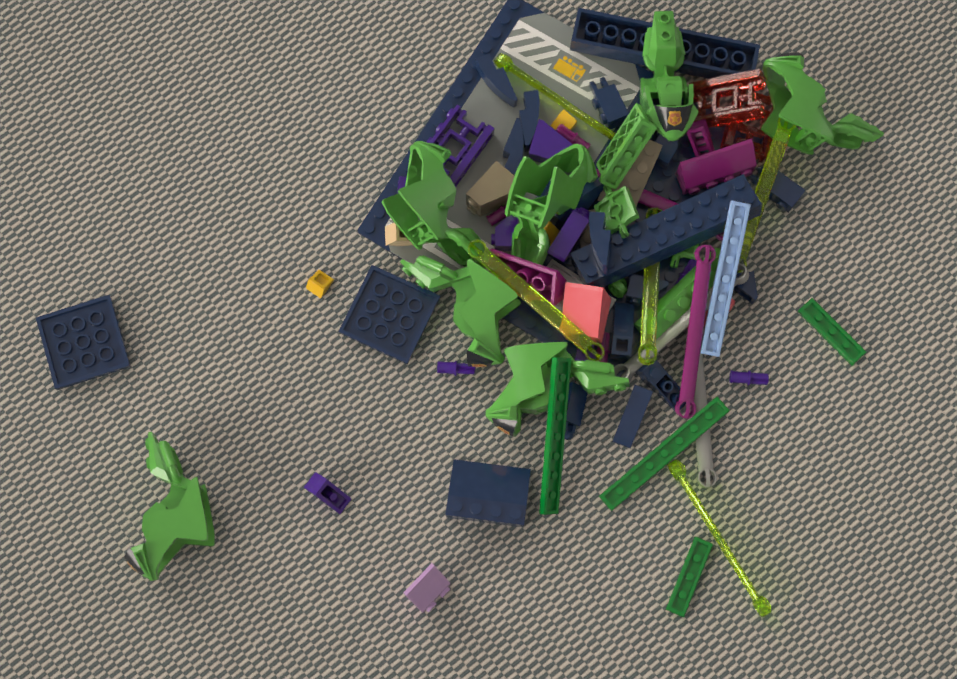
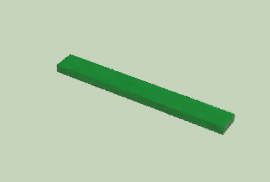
(555, 435)
(664, 453)

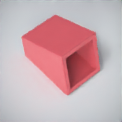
(587, 308)

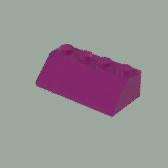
(716, 167)
(543, 279)

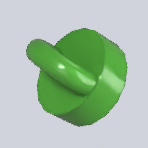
(618, 289)

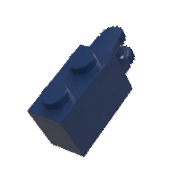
(609, 104)
(784, 190)
(576, 404)

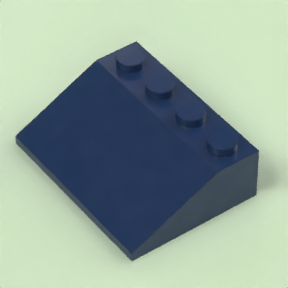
(488, 493)

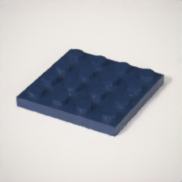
(389, 314)
(83, 342)

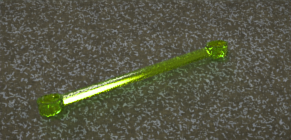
(505, 61)
(766, 183)
(535, 300)
(649, 307)
(758, 601)

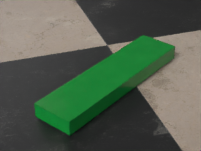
(831, 331)
(689, 576)

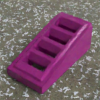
(698, 129)

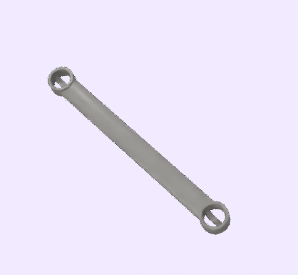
(673, 331)
(703, 443)

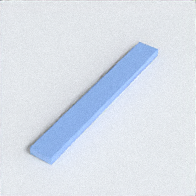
(725, 278)

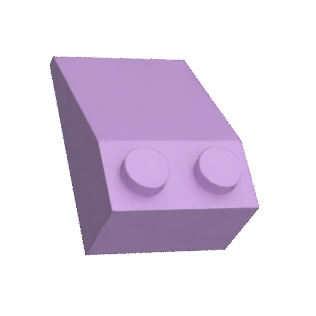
(427, 589)

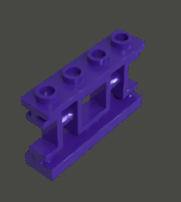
(466, 156)

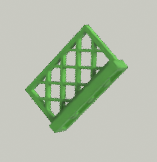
(625, 147)

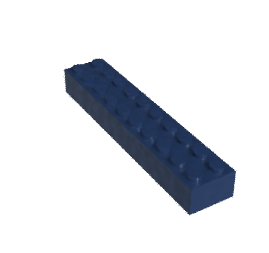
(624, 39)
(666, 233)

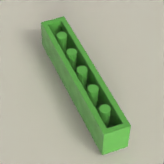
(678, 299)

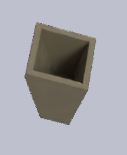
(490, 191)

